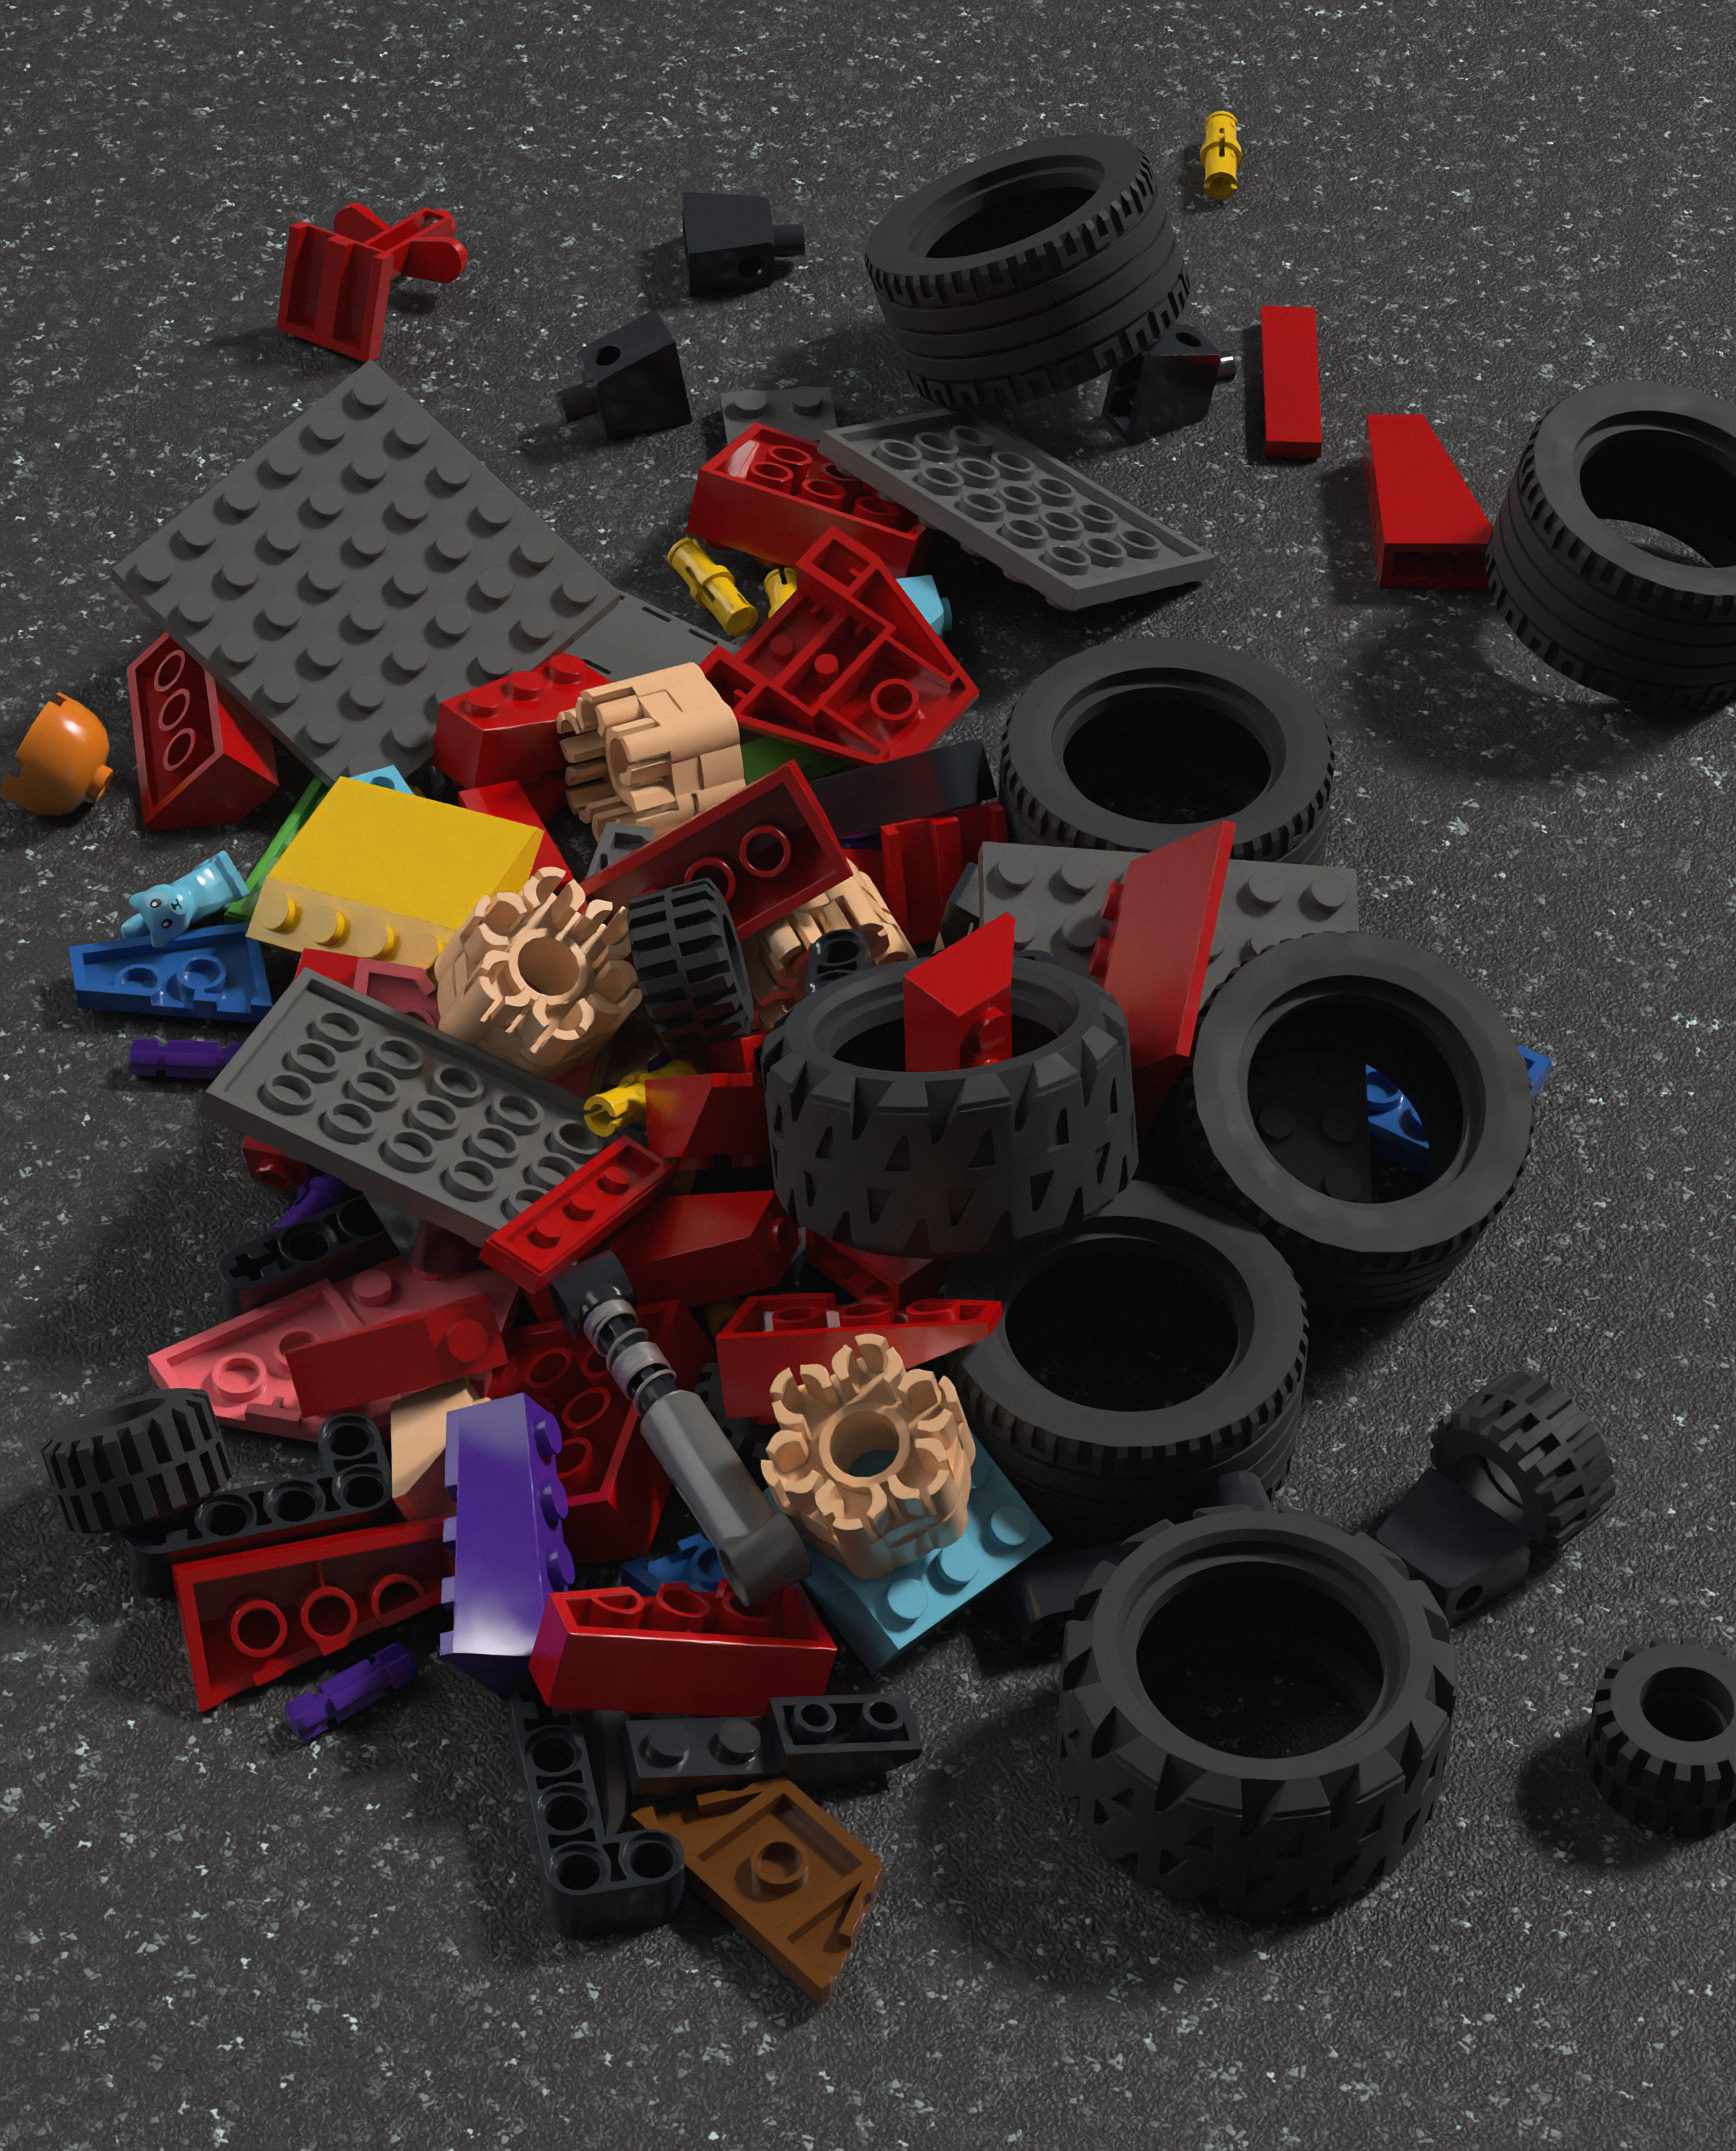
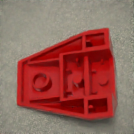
(845, 664)

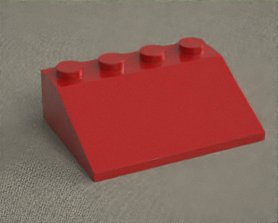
(780, 495)
(1160, 954)
(604, 1461)

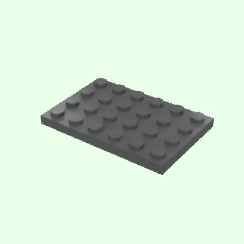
(1016, 507)
(403, 1109)

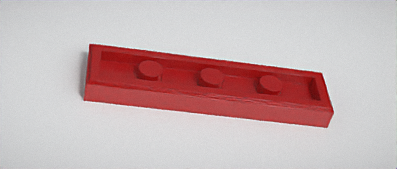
(1290, 382)
(577, 1214)

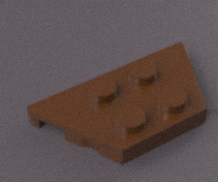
(778, 1875)

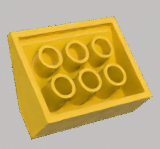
(388, 875)

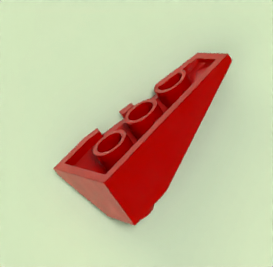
(809, 1329)

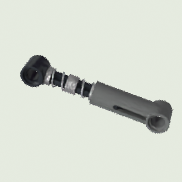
(753, 1543)

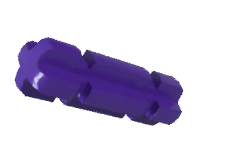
(180, 1058)
(350, 1691)

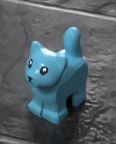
(173, 907)

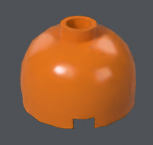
(60, 761)

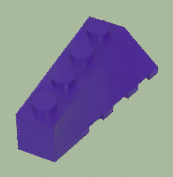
(502, 1536)

